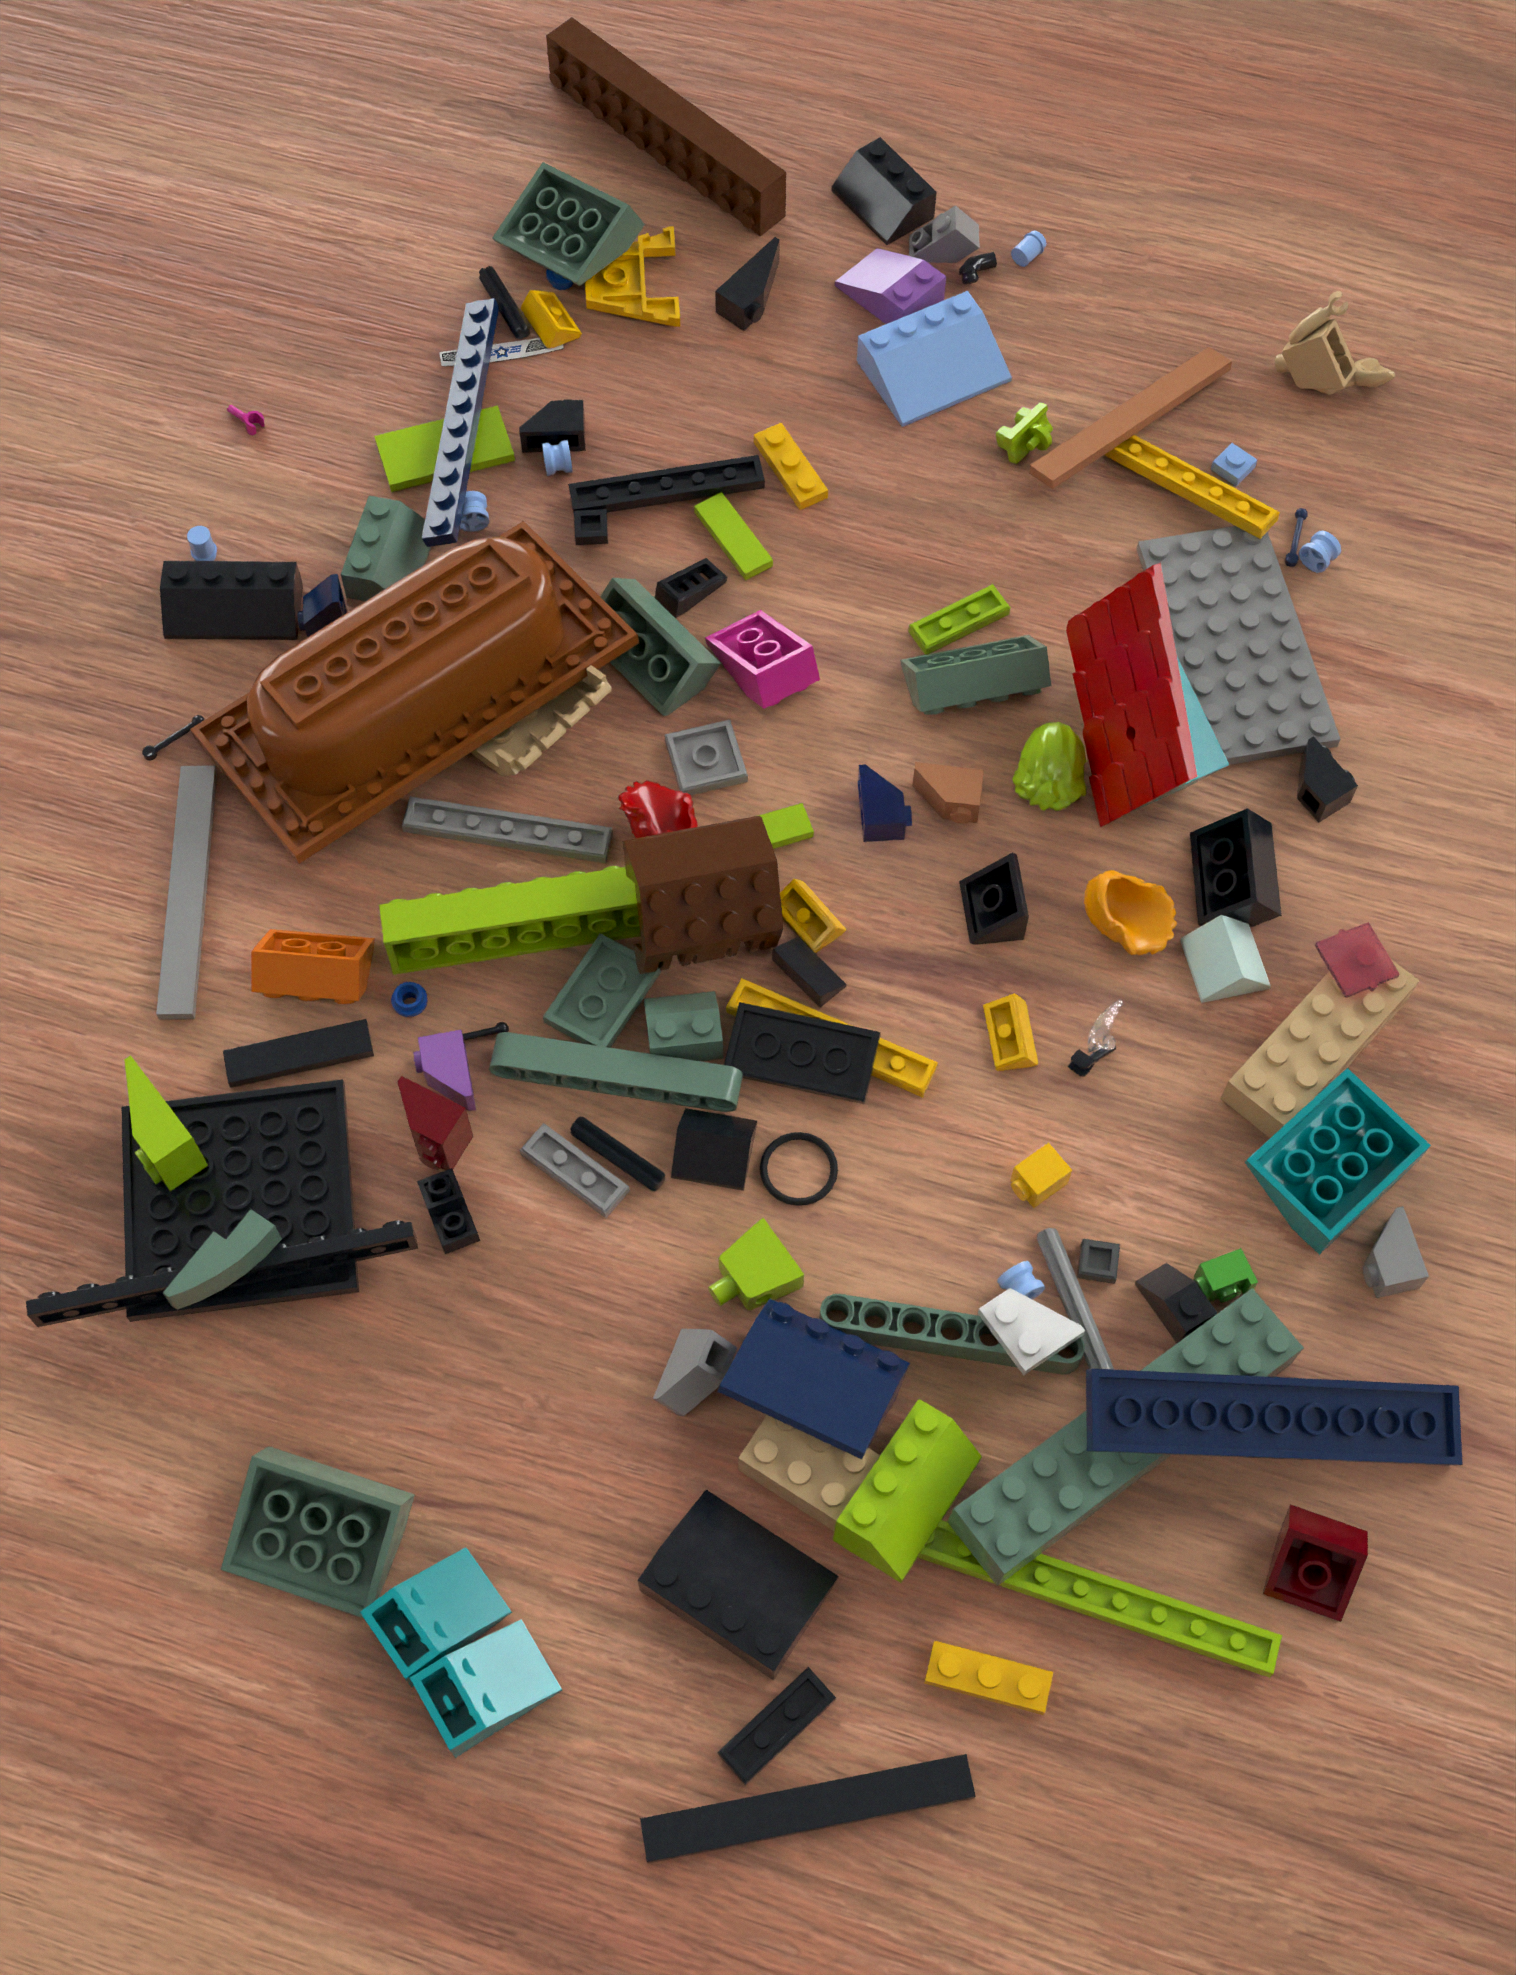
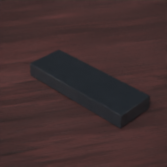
(776, 1726)

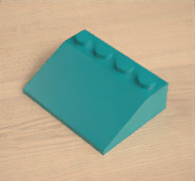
(1335, 1159)

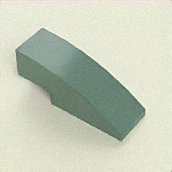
(223, 1260)

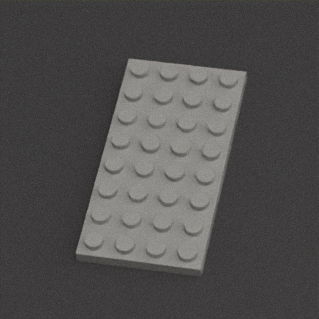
(1241, 643)

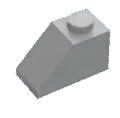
(1395, 1259)

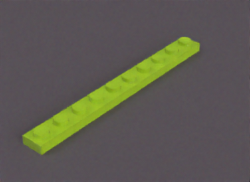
(1121, 1605)

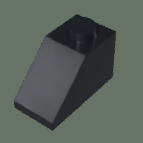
(555, 423)
(1176, 1300)

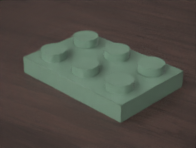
(600, 994)

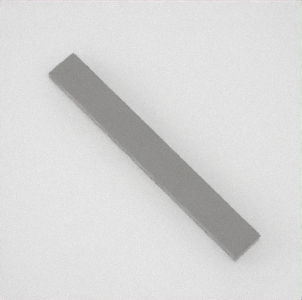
(187, 893)

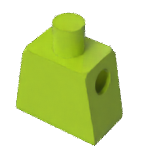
(756, 1269)

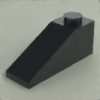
(747, 291)

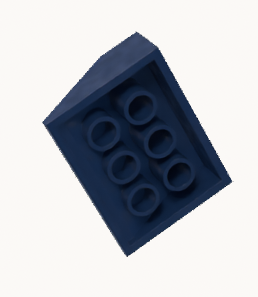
(815, 1378)

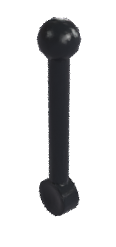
(150, 752)
(499, 1028)

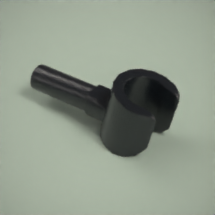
(1082, 1063)

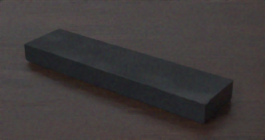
(298, 1053)

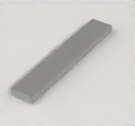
(507, 829)

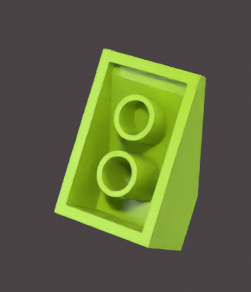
(164, 1142)

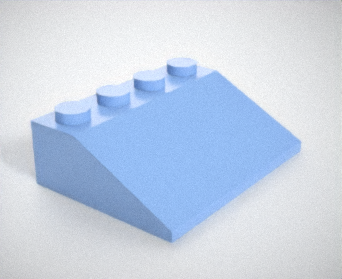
(932, 358)

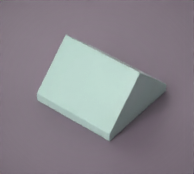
(1224, 959)

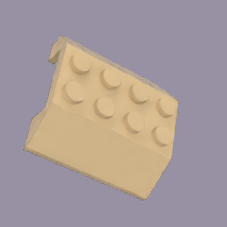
(523, 742)

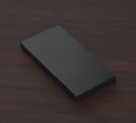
(803, 1052)

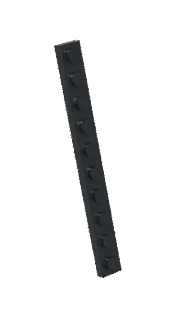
(281, 1261)

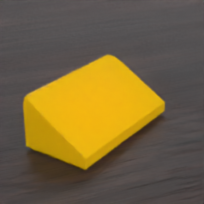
(549, 318)
(809, 916)
(1010, 1033)

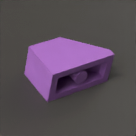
(446, 1066)

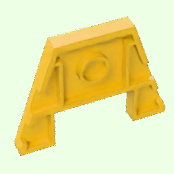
(622, 287)

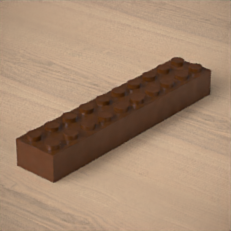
(667, 126)

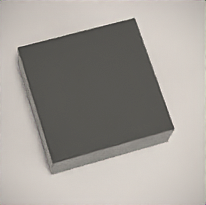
(1098, 1261)

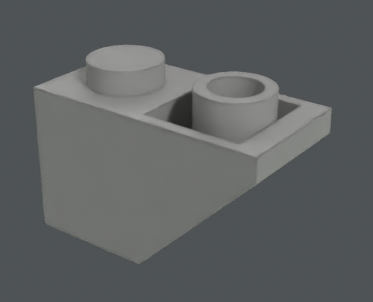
(945, 238)
(694, 1369)

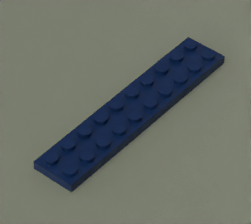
(1272, 1417)

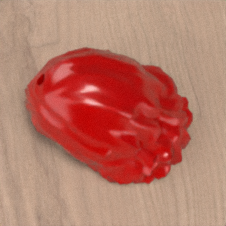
(656, 809)

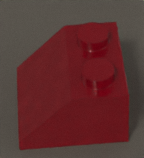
(436, 1124)
(1316, 1563)

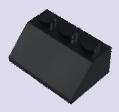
(885, 191)
(1236, 869)

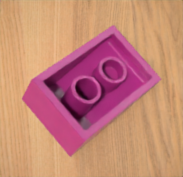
(765, 658)

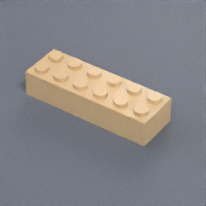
(1312, 1049)

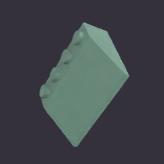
(568, 225)
(316, 1530)

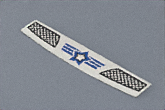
(506, 351)

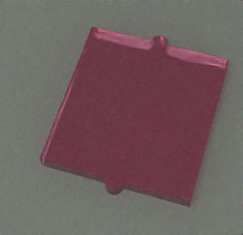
(1357, 960)

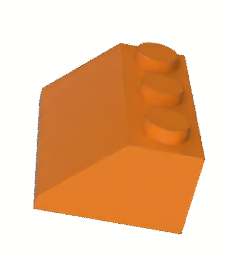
(311, 966)

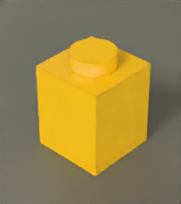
(1040, 1175)

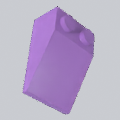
(893, 284)

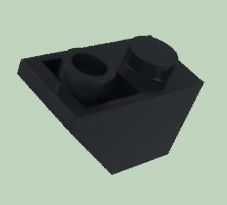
(1322, 782)

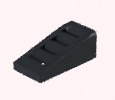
(678, 602)

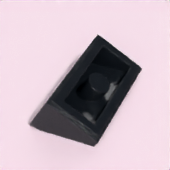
(808, 971)

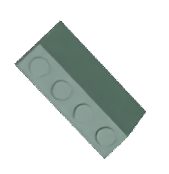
(668, 660)
(977, 674)

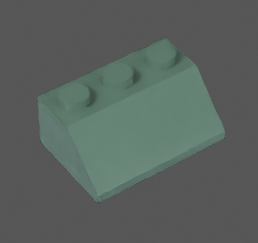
(383, 548)

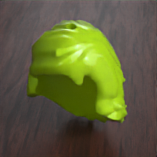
(1051, 767)

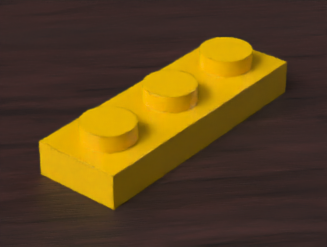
(790, 466)
(988, 1677)

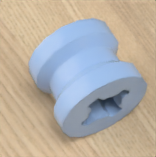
(557, 457)
(474, 512)
(1320, 551)
(1021, 1280)

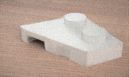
(1028, 1329)

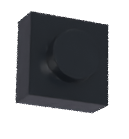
(591, 527)

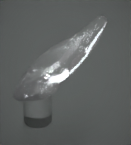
(1099, 1032)

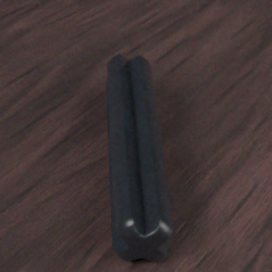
(507, 306)
(617, 1153)

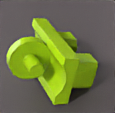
(1030, 432)

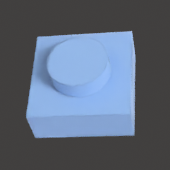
(1233, 464)

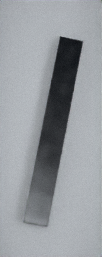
(807, 1808)

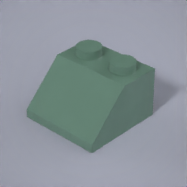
(685, 1026)

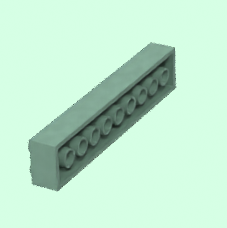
(1065, 1484)

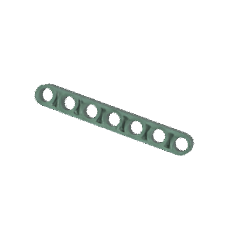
(616, 1072)
(930, 1338)

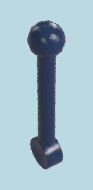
(1292, 558)

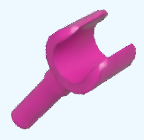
(248, 418)

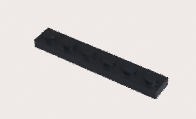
(668, 485)

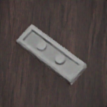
(574, 1170)

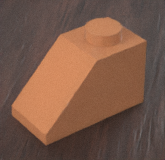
(950, 790)

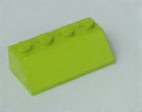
(907, 1491)

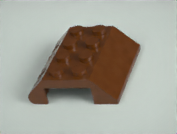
(704, 893)

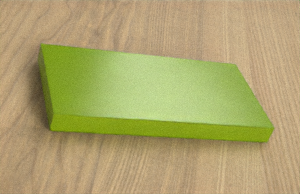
(412, 452)

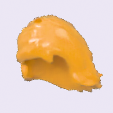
(1130, 912)

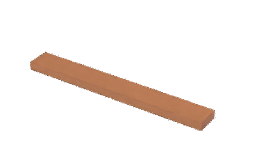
(1130, 417)

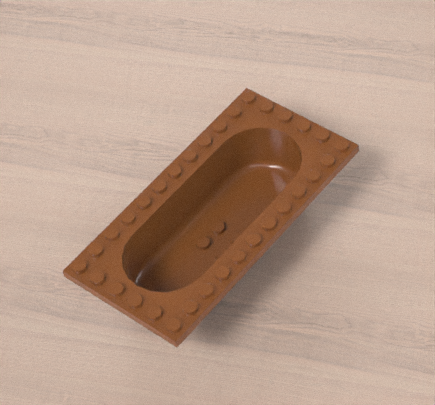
(410, 685)

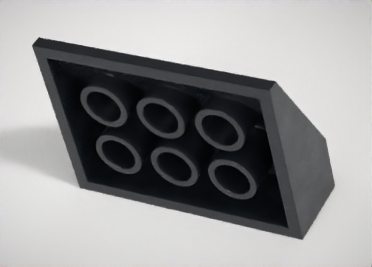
(737, 1583)

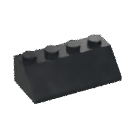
(230, 600)

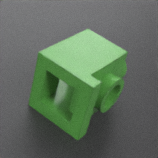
(1225, 1276)

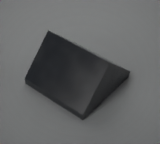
(995, 902)
(713, 1149)

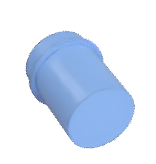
(1028, 248)
(201, 544)

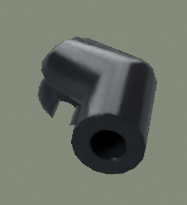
(974, 264)

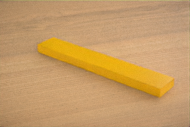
(1195, 485)
(892, 1061)

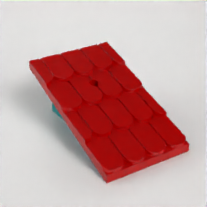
(1136, 702)

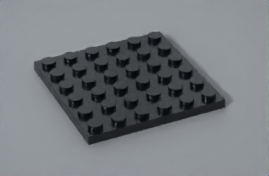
(264, 1153)

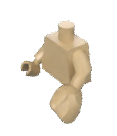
(1321, 358)

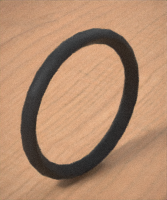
(791, 1200)

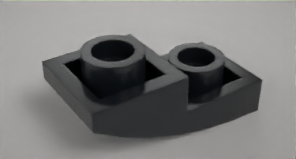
(448, 1211)

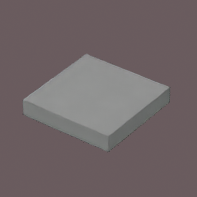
(706, 758)

